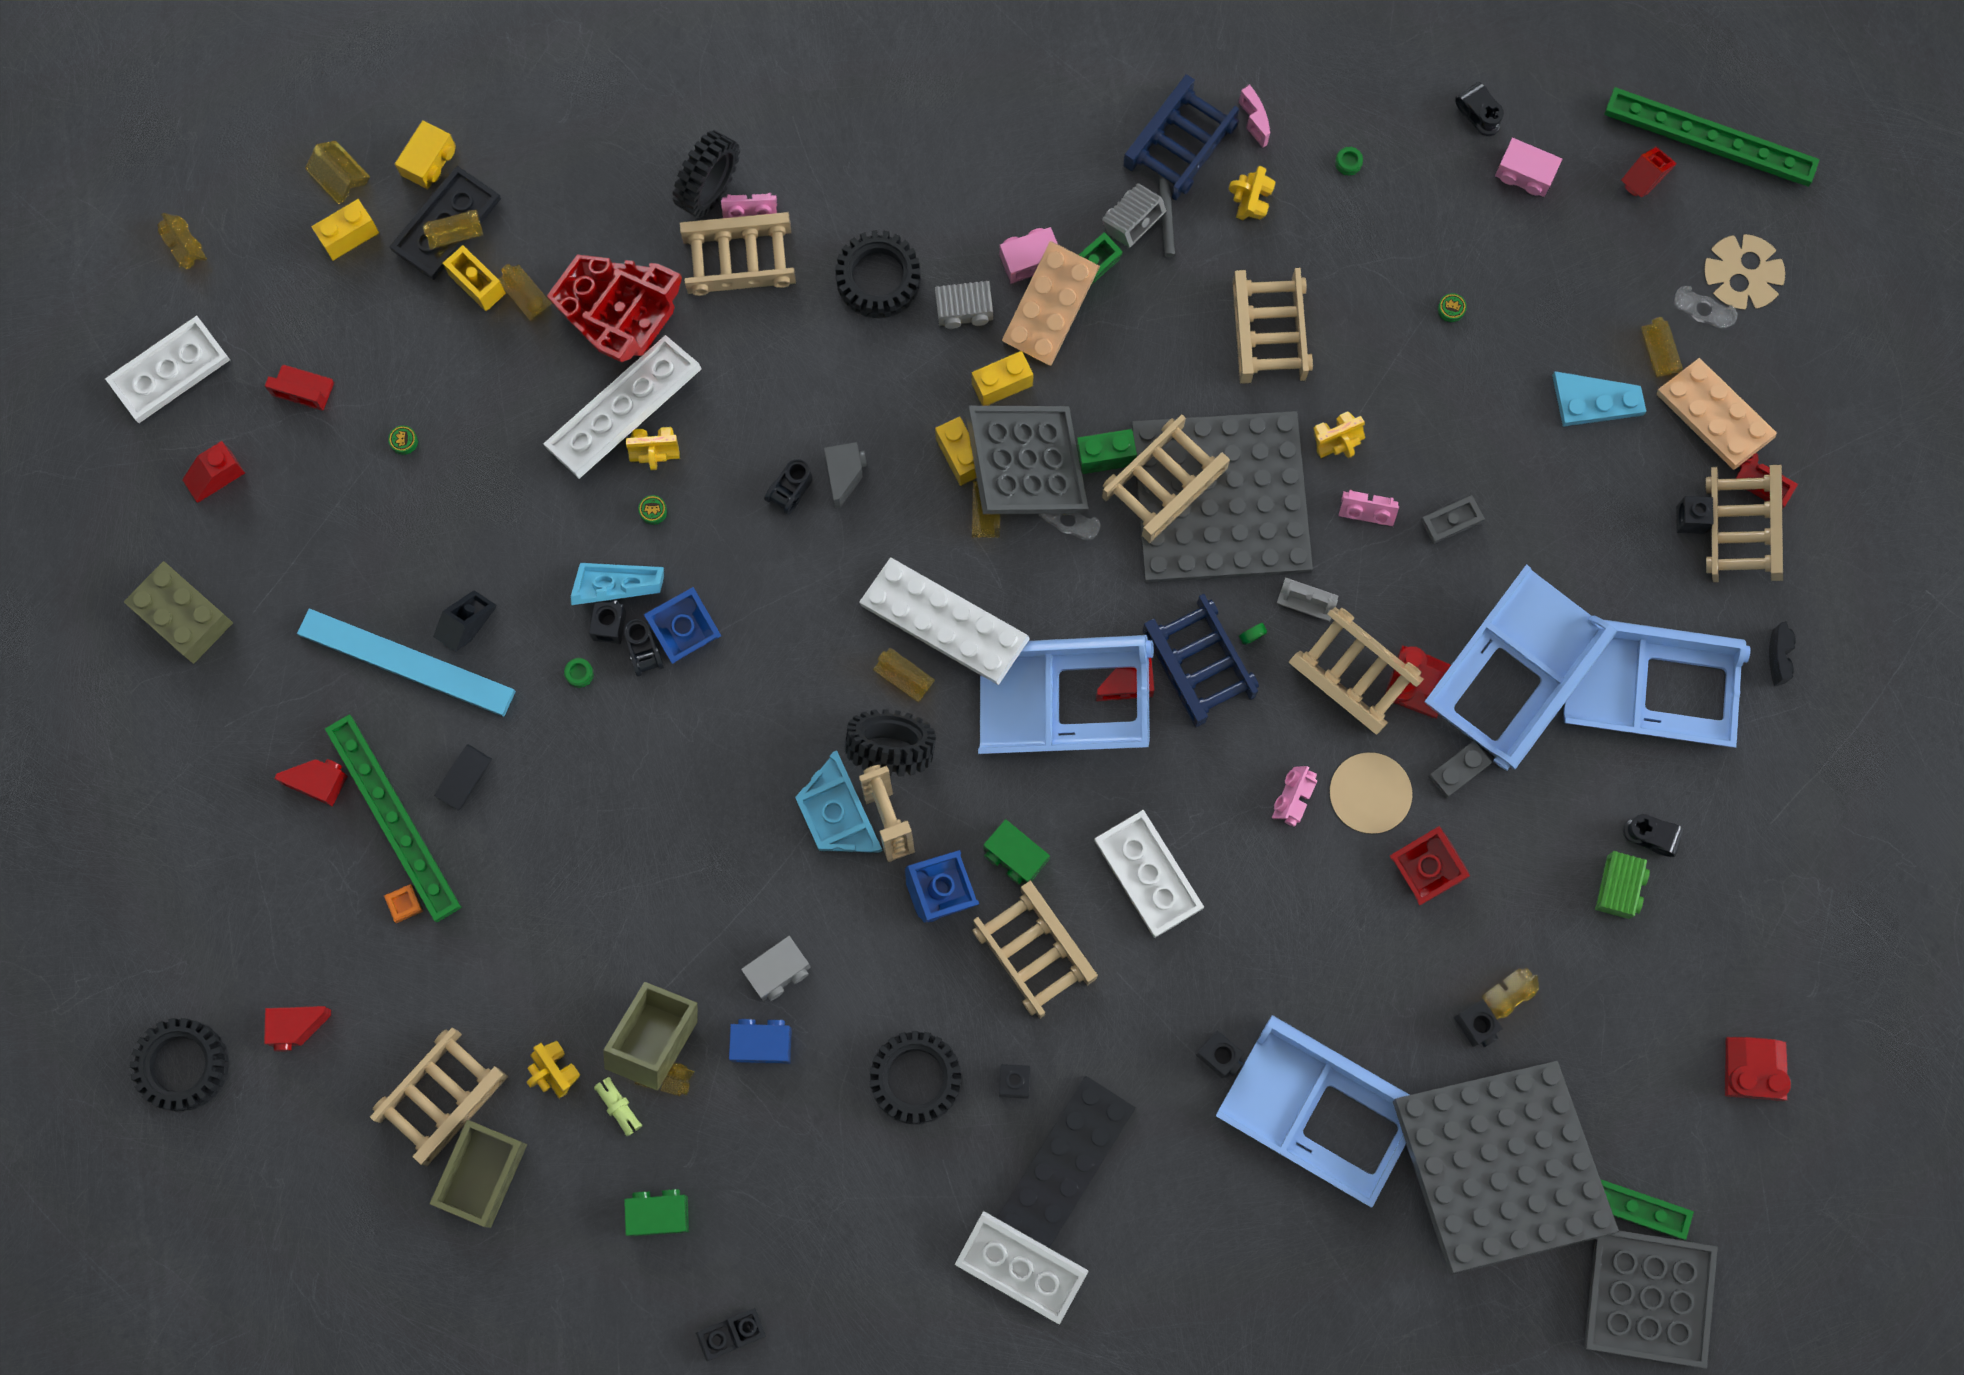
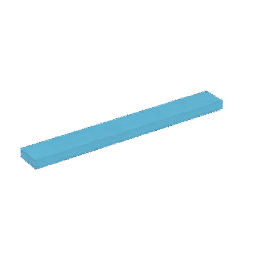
(406, 662)

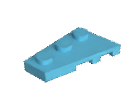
(1595, 400)
(611, 582)

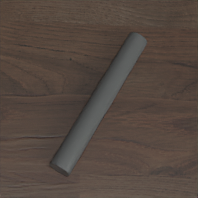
(1167, 220)

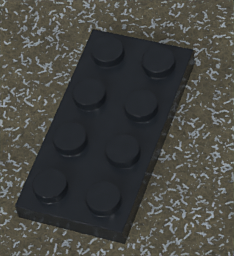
(454, 196)

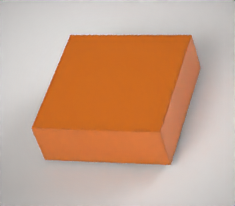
(403, 903)

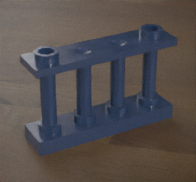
(1169, 114)
(1185, 683)

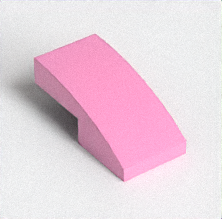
(1258, 121)

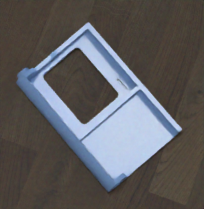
(1544, 635)
(1616, 684)
(1024, 707)
(1282, 1088)

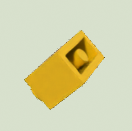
(425, 155)
(345, 229)
(474, 278)
(1002, 378)
(957, 449)

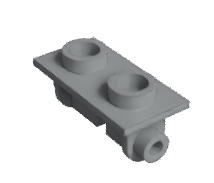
(1307, 599)

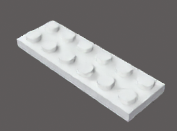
(622, 406)
(944, 621)

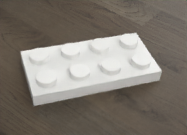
(167, 369)
(1149, 873)
(1021, 1267)

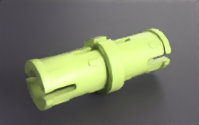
(618, 1106)

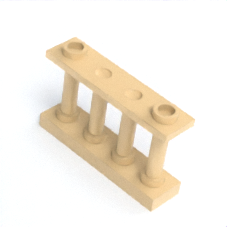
(733, 228)
(1248, 339)
(1172, 504)
(1771, 536)
(1351, 698)
(896, 836)
(1062, 948)
(447, 1124)

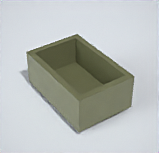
(178, 612)
(650, 1036)
(478, 1174)

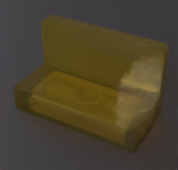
(335, 170)
(983, 524)

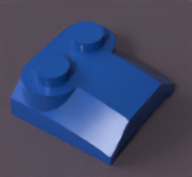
(682, 625)
(939, 887)

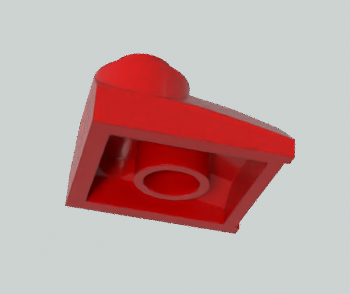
(1431, 671)
(1430, 865)
(1756, 1069)

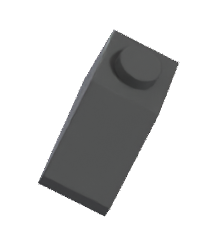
(844, 470)

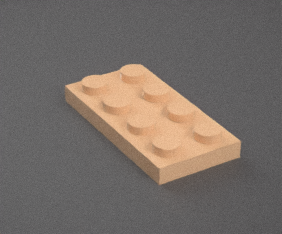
(1050, 303)
(1716, 413)

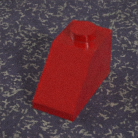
(1647, 172)
(212, 471)
(1123, 684)
(315, 780)
(292, 1025)

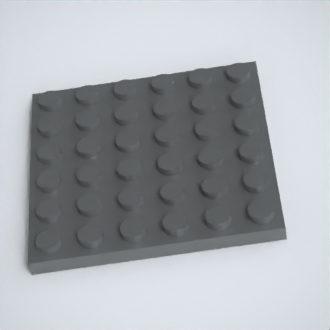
(1247, 518)
(1504, 1167)

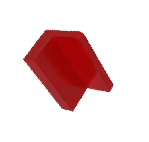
(300, 387)

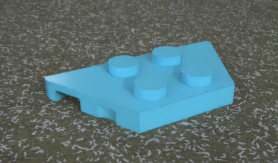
(835, 811)

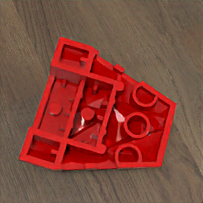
(616, 303)

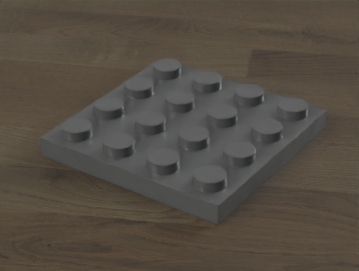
(1026, 459)
(1651, 1298)

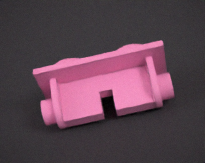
(741, 206)
(1379, 510)
(1298, 783)

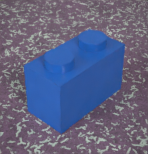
(760, 1042)

